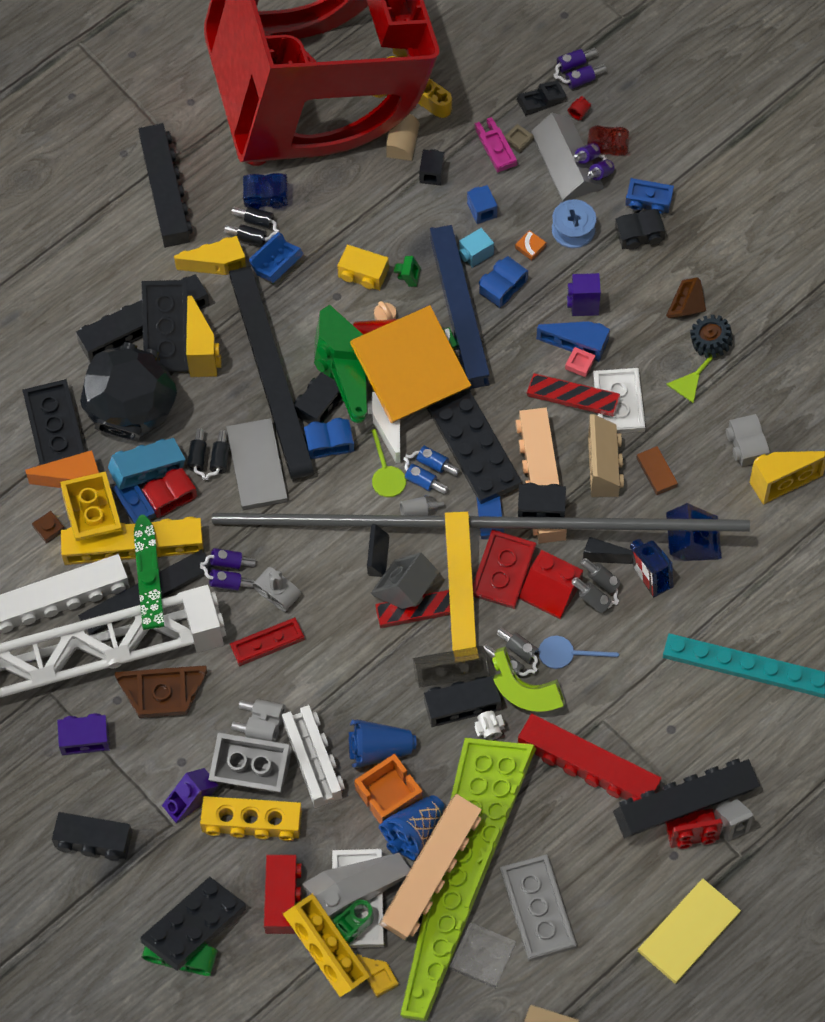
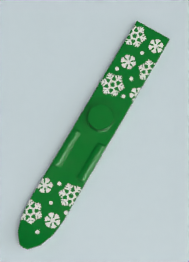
(148, 574)

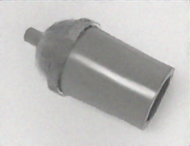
(420, 506)

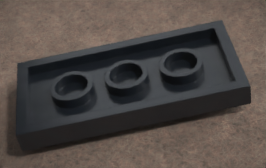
(166, 321)
(53, 421)
(193, 923)

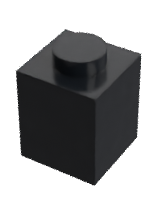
(431, 167)

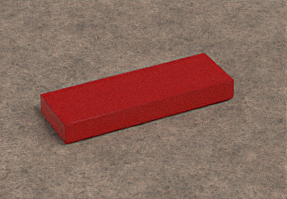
(267, 641)

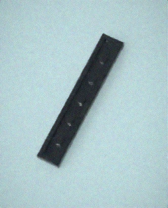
(171, 580)

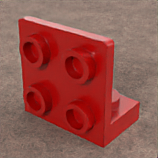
(694, 829)

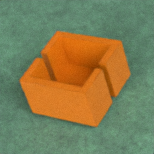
(385, 788)

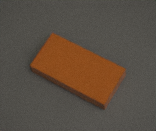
(657, 470)

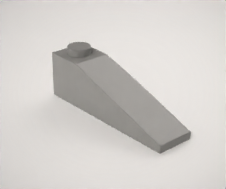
(342, 886)

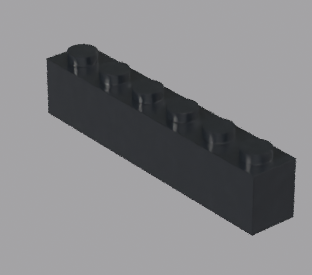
(164, 185)
(127, 323)
(686, 798)

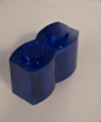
(265, 190)

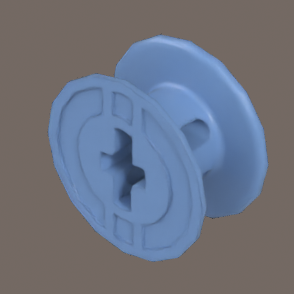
(577, 233)

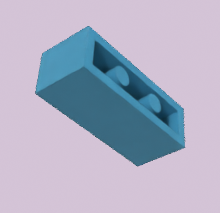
(145, 463)

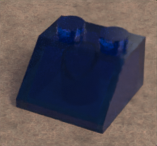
(693, 544)

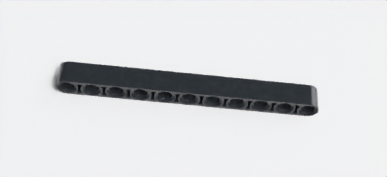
(271, 373)

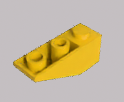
(213, 258)

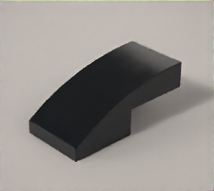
(544, 97)

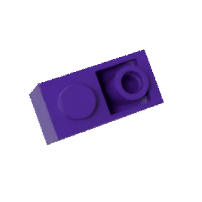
(189, 794)

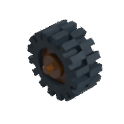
(711, 336)

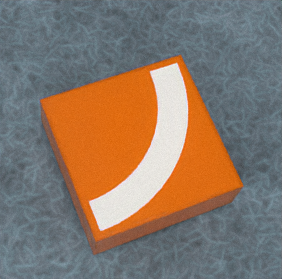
(530, 245)

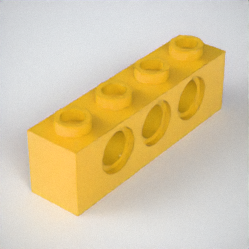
(216, 807)
(326, 945)

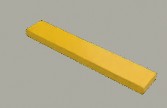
(460, 580)

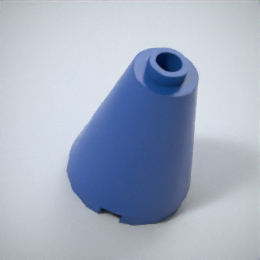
(377, 742)

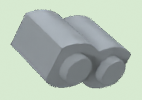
(747, 439)

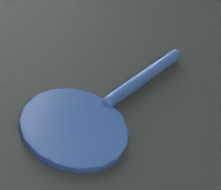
(558, 652)

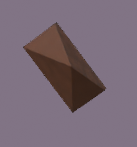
(688, 299)

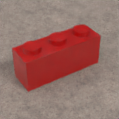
(280, 892)

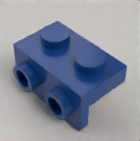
(649, 195)
(275, 258)

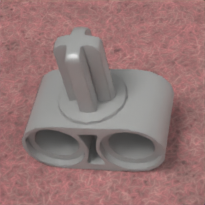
(276, 589)

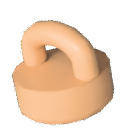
(384, 311)

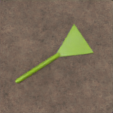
(687, 385)

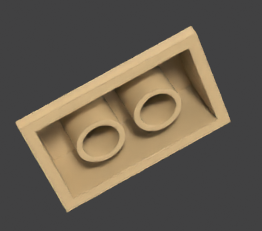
(604, 458)

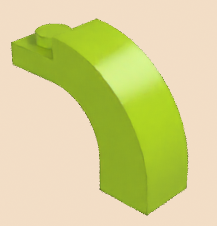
(525, 695)

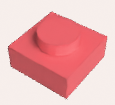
(580, 362)

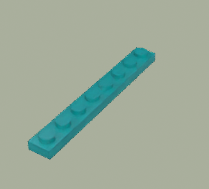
(745, 665)

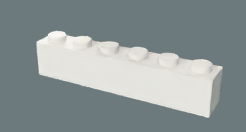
(62, 592)

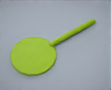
(388, 480)

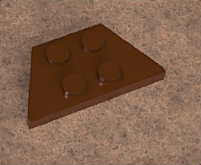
(162, 690)

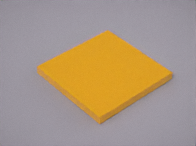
(410, 364)

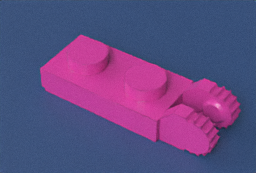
(496, 146)

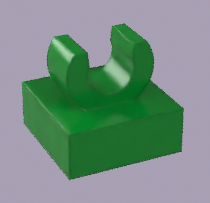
(408, 271)

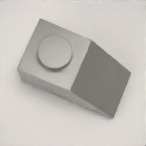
(735, 818)

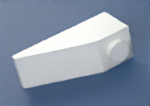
(388, 431)

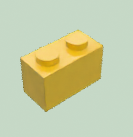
(363, 267)

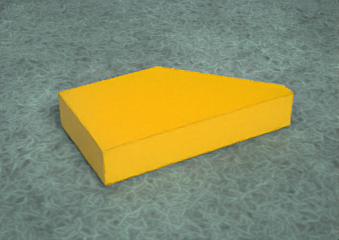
(381, 976)

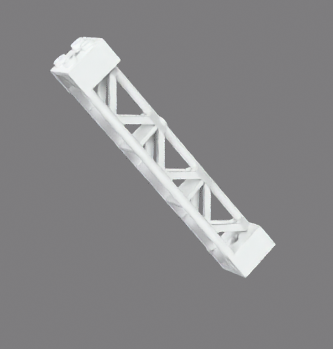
(199, 608)

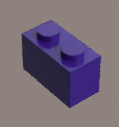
(584, 294)
(83, 734)

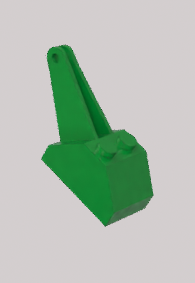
(338, 360)

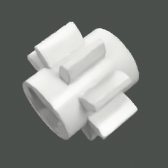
(489, 725)

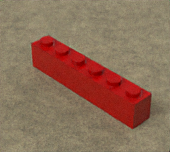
(587, 760)

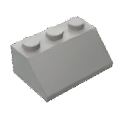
(250, 762)

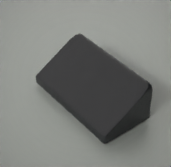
(377, 551)

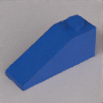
(582, 335)

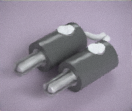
(591, 593)
(520, 647)

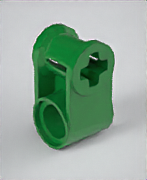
(352, 925)

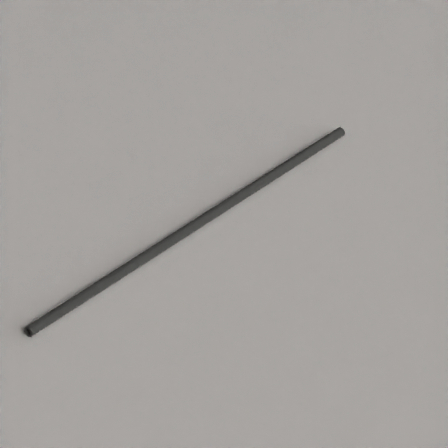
(483, 522)

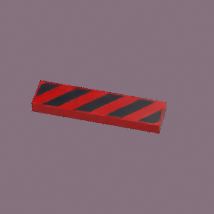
(573, 395)
(432, 606)

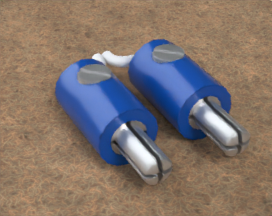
(433, 460)

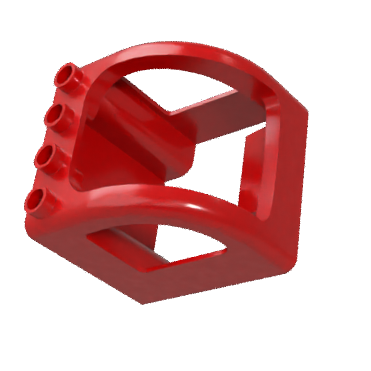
(269, 78)

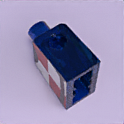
(652, 566)

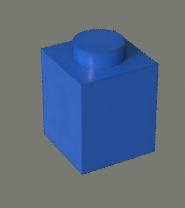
(482, 204)

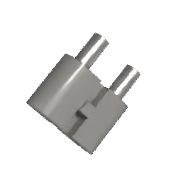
(264, 720)

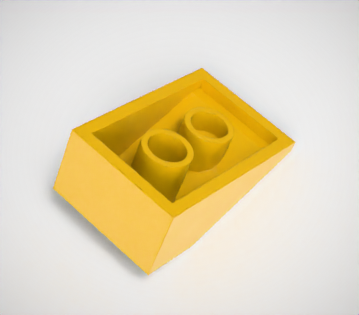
(201, 350)
(784, 472)
(90, 506)

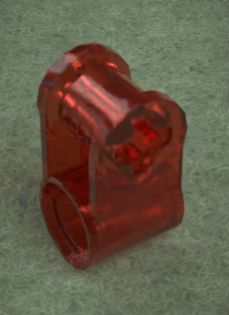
(609, 139)

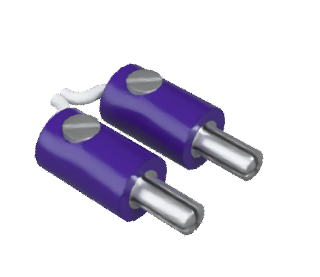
(573, 60)
(590, 152)
(227, 579)

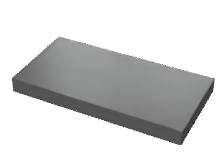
(256, 464)
(538, 907)

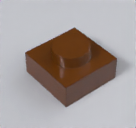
(48, 527)

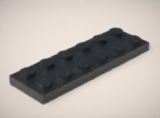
(474, 446)

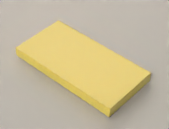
(689, 931)

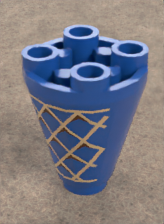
(412, 826)

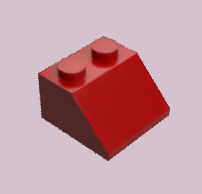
(550, 584)

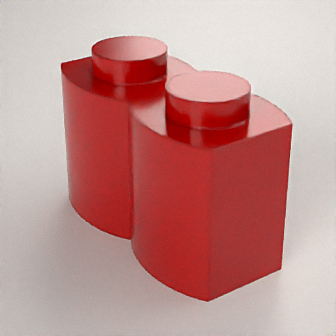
(169, 492)

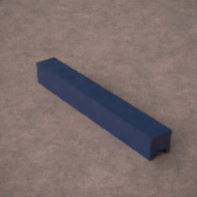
(459, 306)

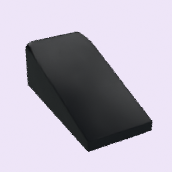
(605, 552)

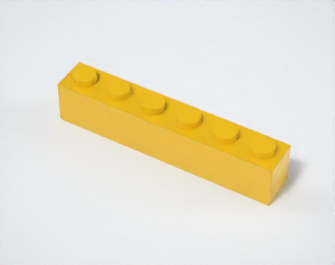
(171, 536)

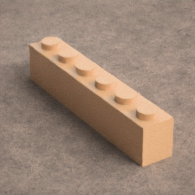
(539, 459)
(430, 866)

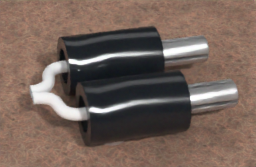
(255, 217)
(219, 454)

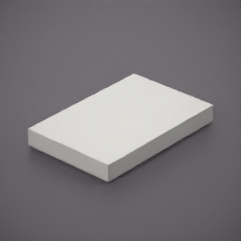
(626, 382)

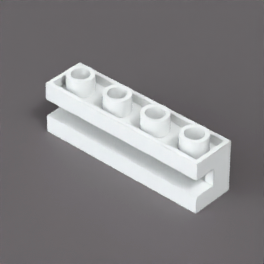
(312, 756)

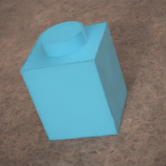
(476, 247)

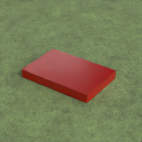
(503, 569)

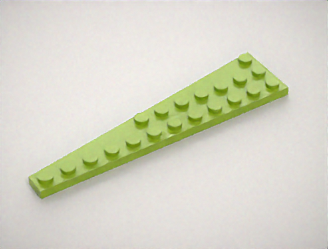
(490, 779)

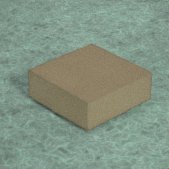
(519, 138)

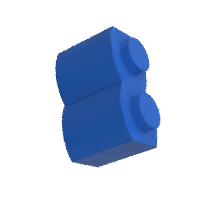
(503, 281)
(329, 438)

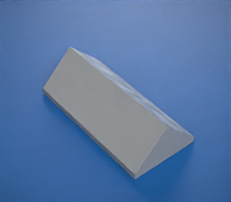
(557, 143)

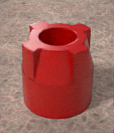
(579, 108)

